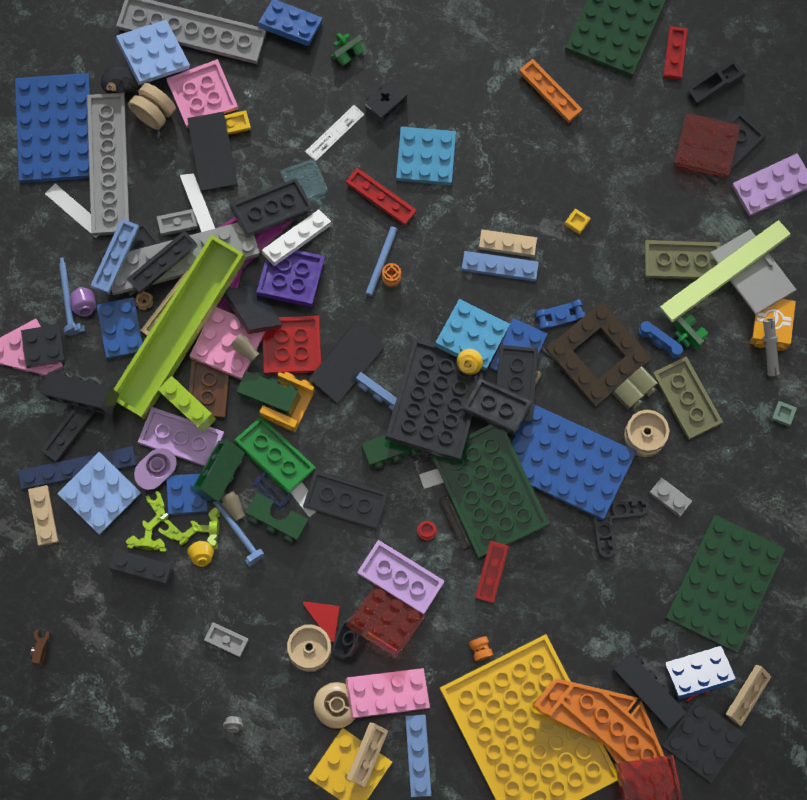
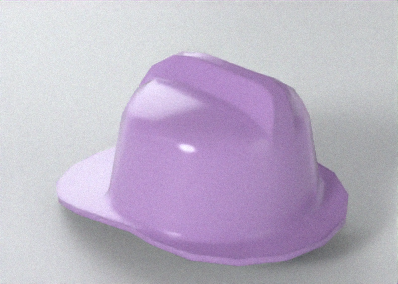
(155, 468)

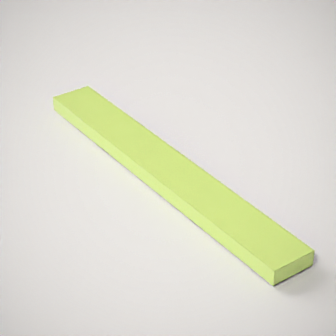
(725, 271)

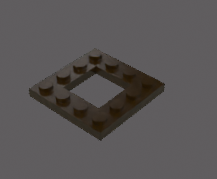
(592, 388)

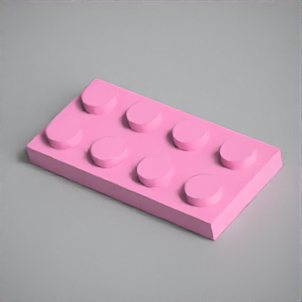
(387, 693)

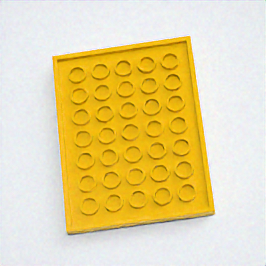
(516, 745)

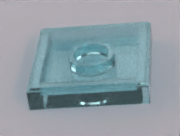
(308, 177)

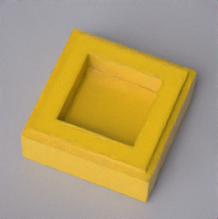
(577, 221)

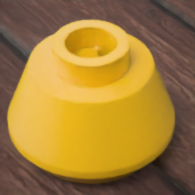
(473, 357)
(200, 553)

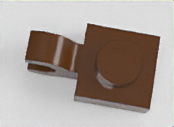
(38, 652)

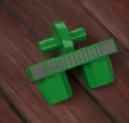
(341, 54)
(687, 334)

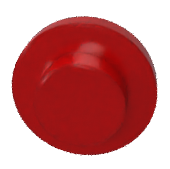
(426, 530)

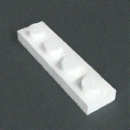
(296, 237)

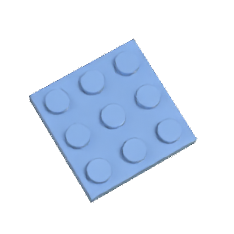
(152, 52)
(99, 493)

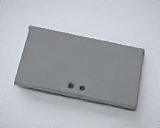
(759, 283)

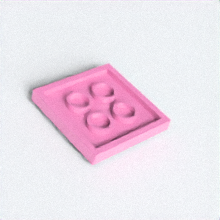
(202, 91)
(215, 341)

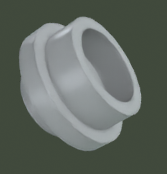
(233, 724)

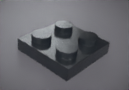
(42, 346)

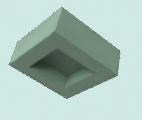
(784, 413)

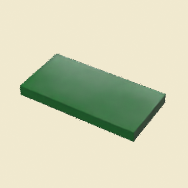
(274, 455)

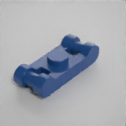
(560, 315)
(660, 339)

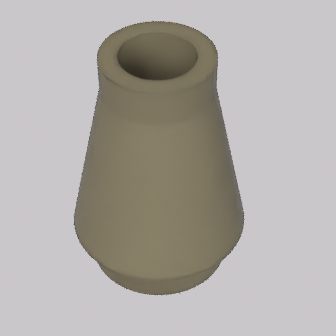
(244, 347)
(233, 506)

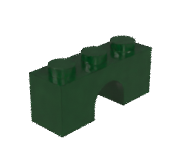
(290, 528)

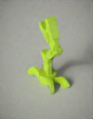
(213, 530)
(147, 543)

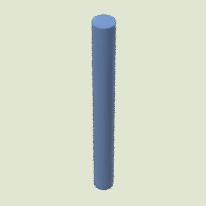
(381, 261)

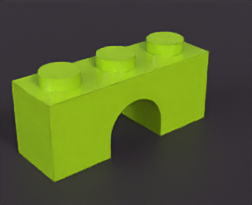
(187, 404)

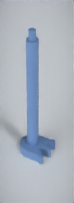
(70, 329)
(255, 555)

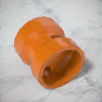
(391, 279)
(482, 647)

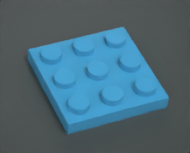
(426, 155)
(472, 329)

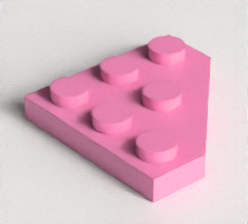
(13, 353)

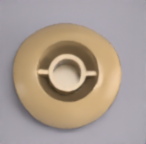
(333, 706)

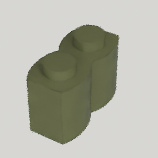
(635, 388)

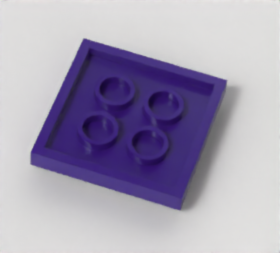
(292, 279)

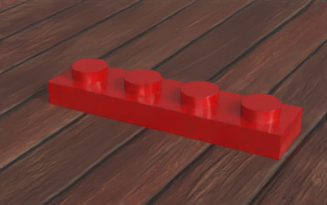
(381, 196)

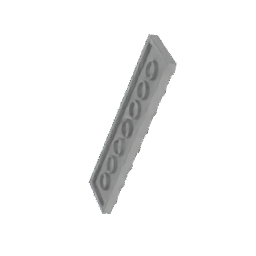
(196, 29)
(107, 162)
(230, 234)

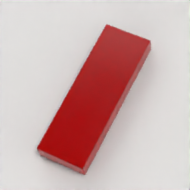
(675, 53)
(492, 571)

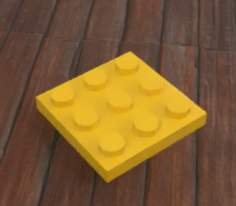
(336, 764)

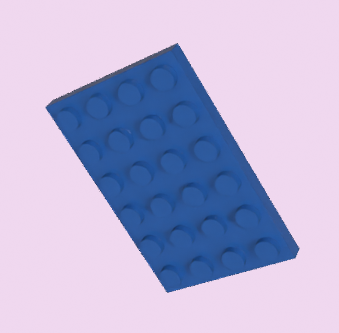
(52, 127)
(572, 462)

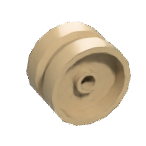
(151, 106)
(650, 423)
(309, 660)

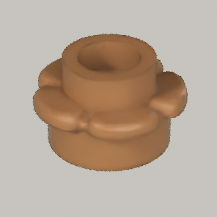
(144, 296)

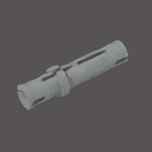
(770, 339)

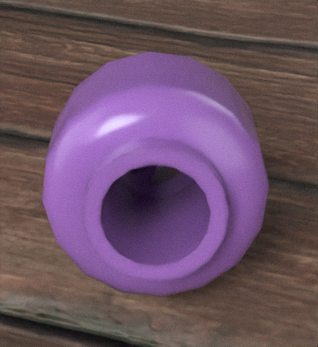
(83, 301)

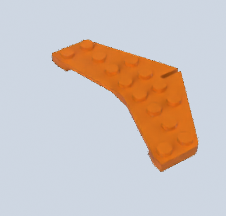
(602, 717)

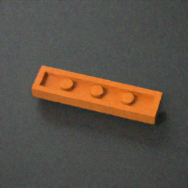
(550, 90)

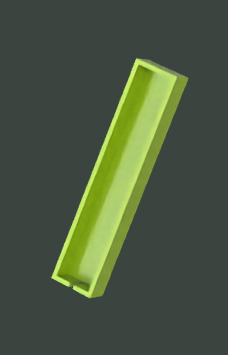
(178, 325)

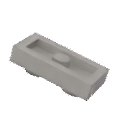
(177, 222)
(670, 497)
(226, 639)

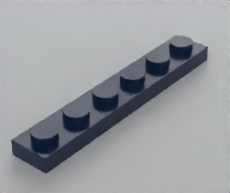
(67, 469)

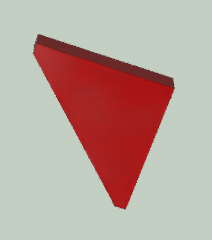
(325, 616)

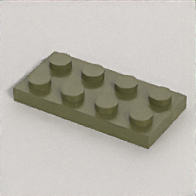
(678, 259)
(687, 398)

